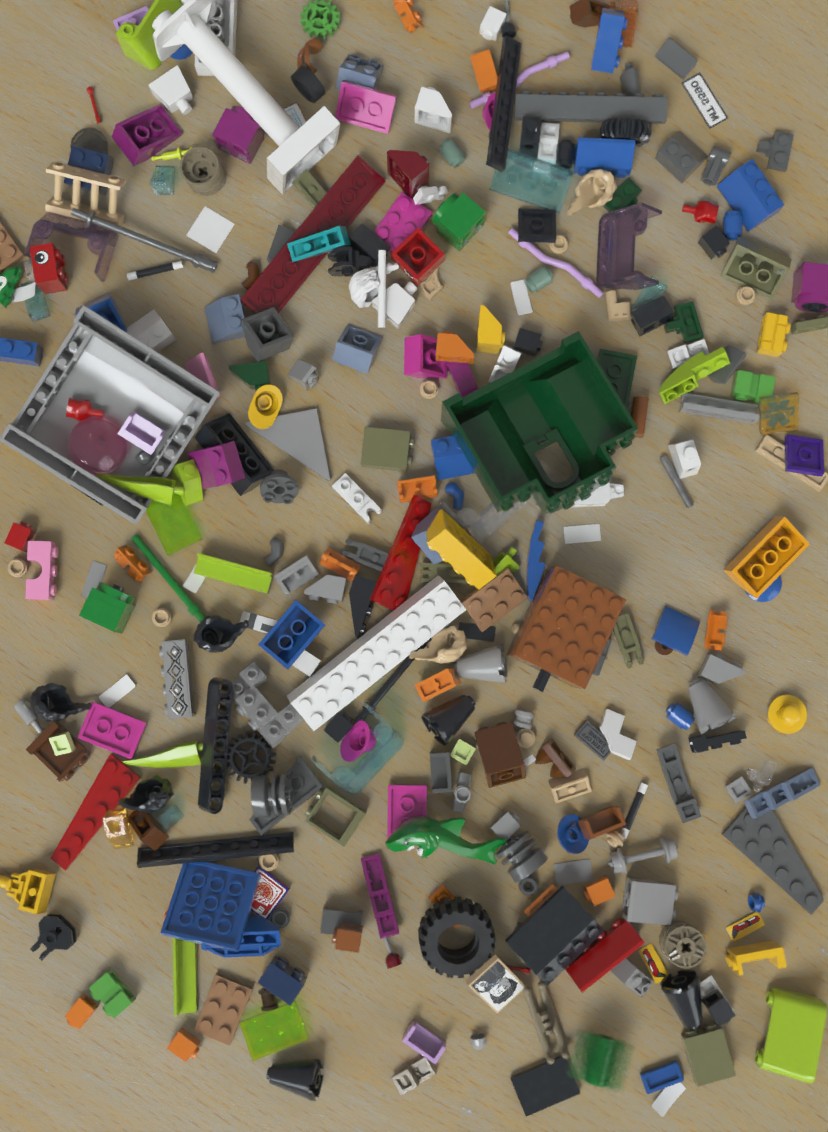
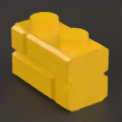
(772, 334)

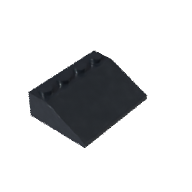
(554, 935)

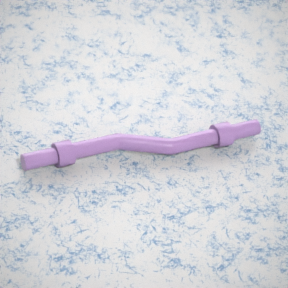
(550, 62)
(587, 283)

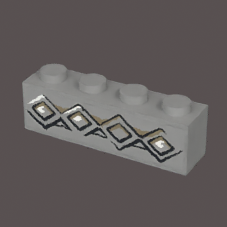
(177, 679)

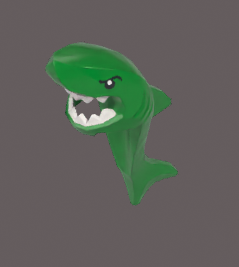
(431, 833)

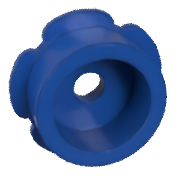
(756, 902)

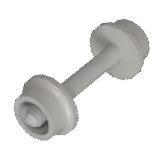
(667, 849)

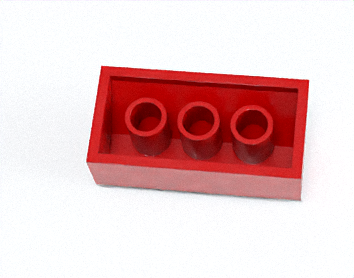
(604, 954)

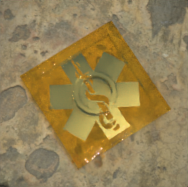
(779, 413)

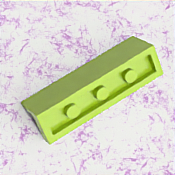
(233, 573)
(184, 976)

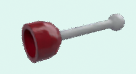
(392, 959)

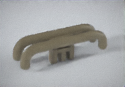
(546, 1022)

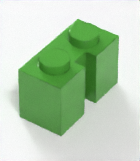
(751, 386)
(112, 993)

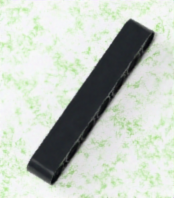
(219, 753)

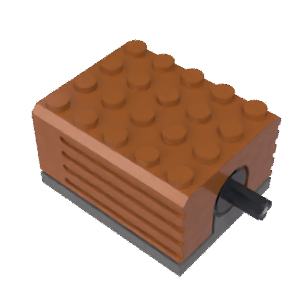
(566, 628)

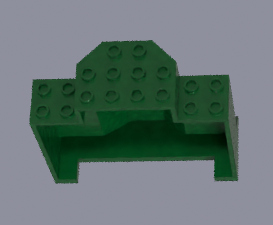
(550, 399)

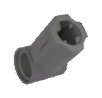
(716, 162)

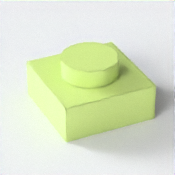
(62, 743)
(462, 751)

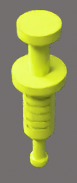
(171, 155)

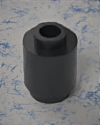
(565, 154)

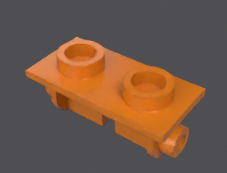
(411, 18)
(127, 556)
(339, 564)
(714, 639)

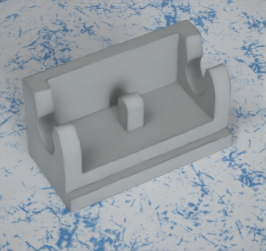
(296, 575)

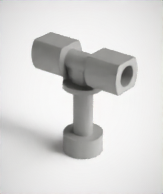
(461, 792)

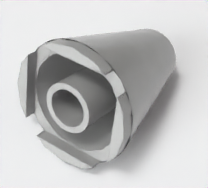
(483, 665)
(708, 707)

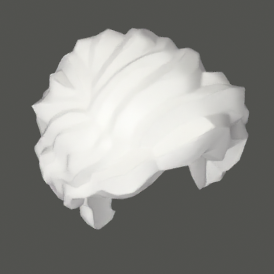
(365, 284)

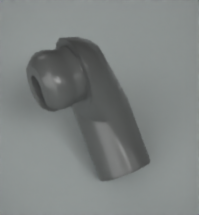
(276, 551)

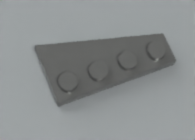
(304, 787)

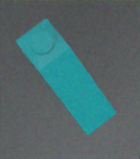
(318, 243)

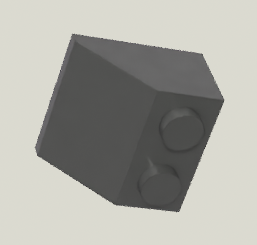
(680, 157)
(266, 334)

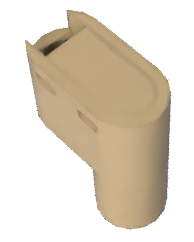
(616, 310)

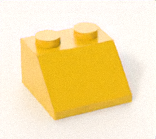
(489, 333)

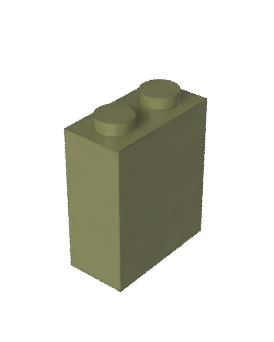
(386, 449)
(708, 1054)

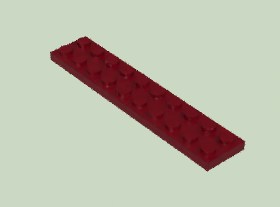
(337, 208)

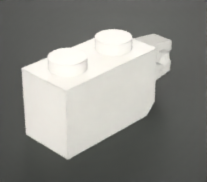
(602, 496)

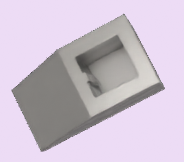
(304, 375)
(328, 588)
(717, 670)
(632, 977)

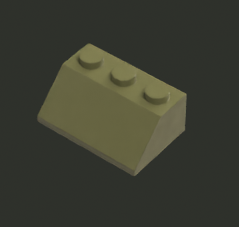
(756, 267)

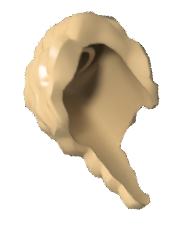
(593, 190)
(443, 647)

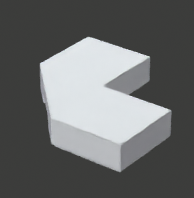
(610, 728)

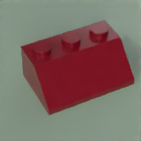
(408, 170)

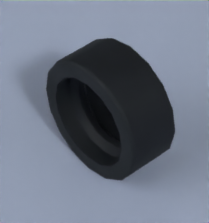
(307, 84)

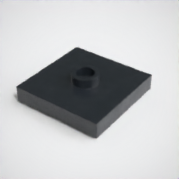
(537, 225)

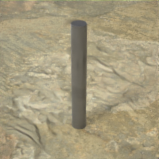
(676, 481)

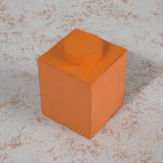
(598, 891)
(81, 1011)
(184, 1045)

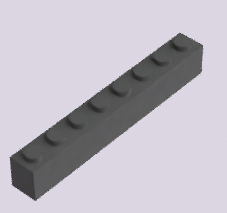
(590, 108)

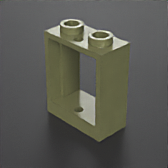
(321, 796)

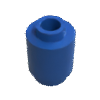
(732, 225)
(679, 715)

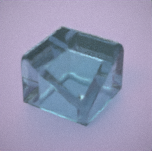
(170, 817)

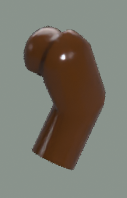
(253, 274)

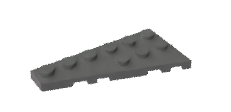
(772, 852)

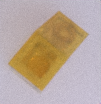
(118, 828)

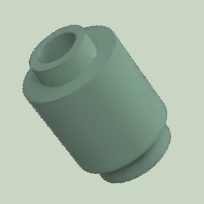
(452, 153)
(538, 279)

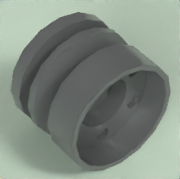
(268, 795)
(522, 857)

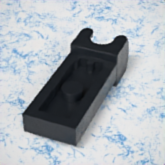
(701, 743)

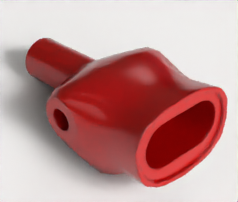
(703, 211)
(81, 409)

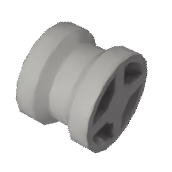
(523, 719)

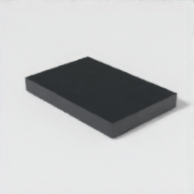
(544, 1085)

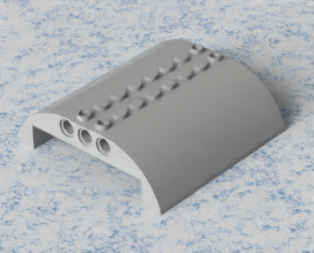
(116, 377)

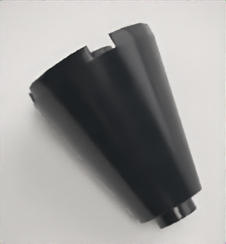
(448, 718)
(684, 996)
(298, 1077)

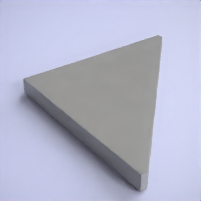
(300, 438)

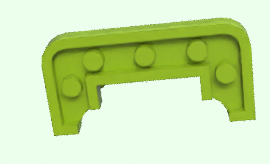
(138, 41)
(793, 1034)

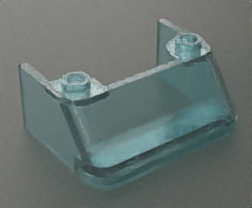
(388, 745)

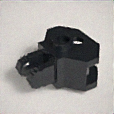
(347, 261)
(53, 936)

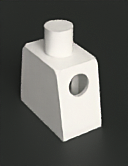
(172, 91)
(398, 303)
(685, 458)

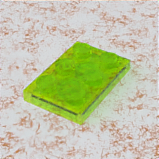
(173, 525)
(274, 1030)

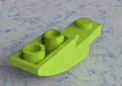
(686, 376)

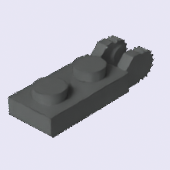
(366, 555)

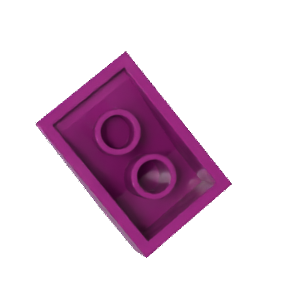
(145, 134)
(218, 464)

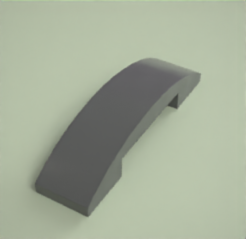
(677, 783)

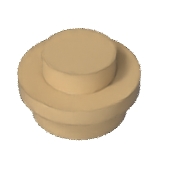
(560, 246)
(745, 295)
(429, 389)
(17, 567)
(161, 617)
(525, 738)
(615, 839)
(268, 862)

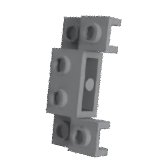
(258, 710)

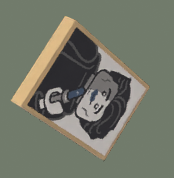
(495, 984)

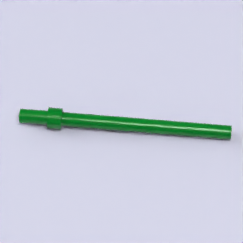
(193, 608)

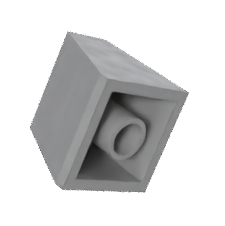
(649, 901)

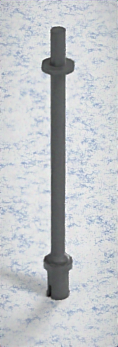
(196, 260)

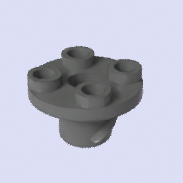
(279, 487)

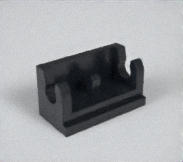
(367, 243)
(652, 315)

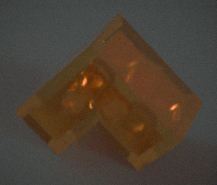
(631, 12)

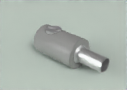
(28, 715)

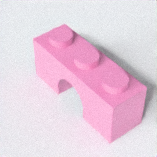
(43, 586)

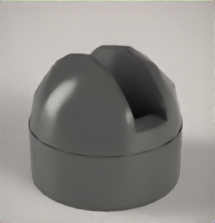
(144, 457)

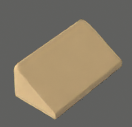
(570, 787)

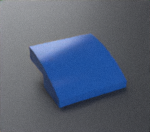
(676, 630)

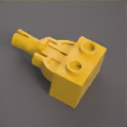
(30, 889)

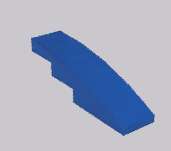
(533, 567)

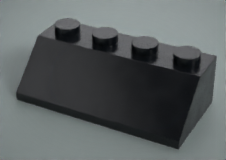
(253, 462)

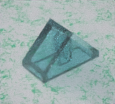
(163, 180)

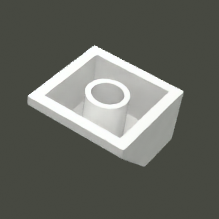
(432, 110)

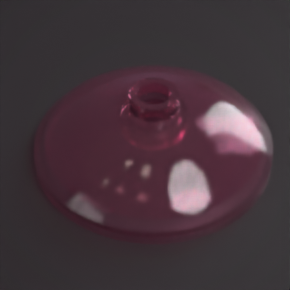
(92, 454)

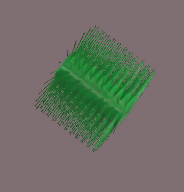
(600, 1060)

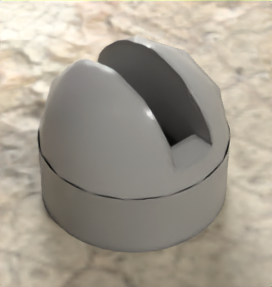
(478, 1041)

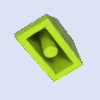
(188, 477)

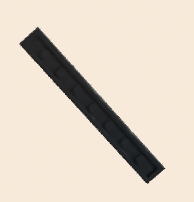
(503, 104)
(216, 850)

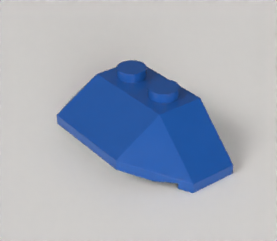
(258, 939)

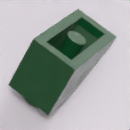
(252, 374)

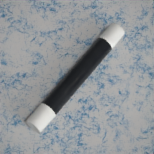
(154, 270)
(634, 809)

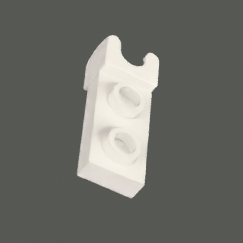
(356, 497)

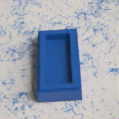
(661, 1077)

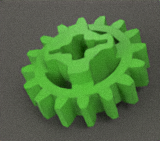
(319, 21)

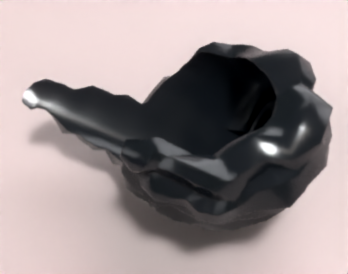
(217, 633)
(54, 704)
(149, 796)

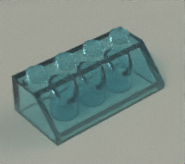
(533, 181)

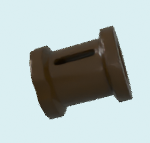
(268, 1000)

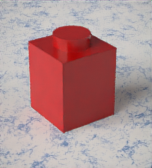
(19, 536)

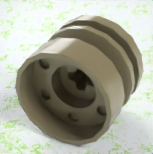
(195, 164)
(682, 932)

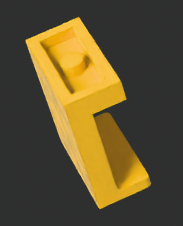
(753, 952)

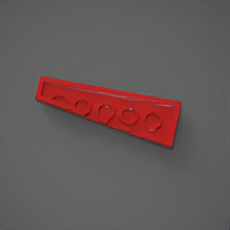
(398, 571)
(110, 785)

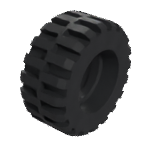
(462, 960)

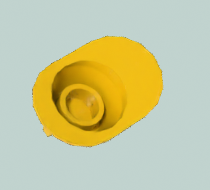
(265, 406)

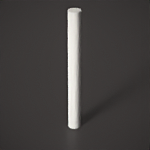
(381, 288)

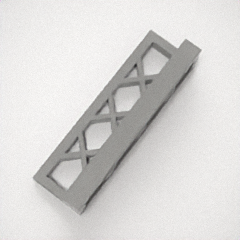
(719, 408)

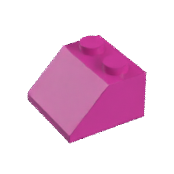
(421, 358)

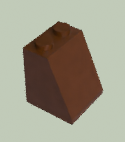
(500, 754)

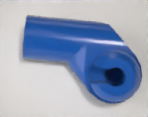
(457, 493)

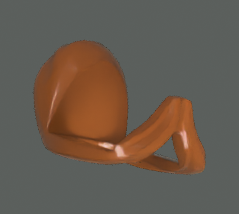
(311, 47)

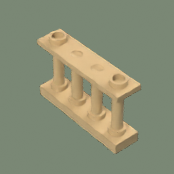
(64, 207)

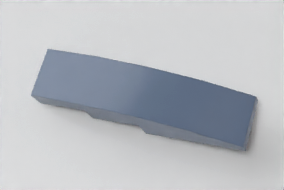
(782, 792)

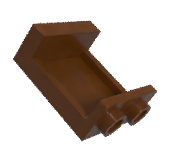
(61, 765)

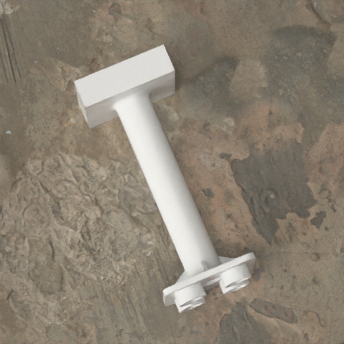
(298, 146)

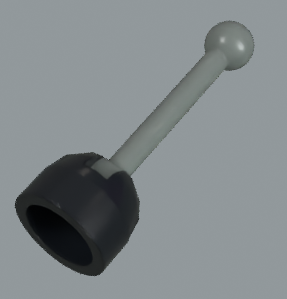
(508, 28)

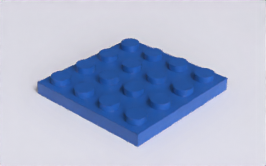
(211, 905)

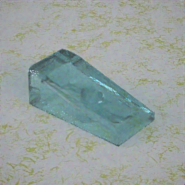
(649, 294)
(36, 305)

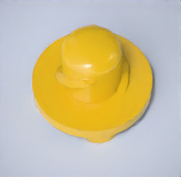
(787, 714)

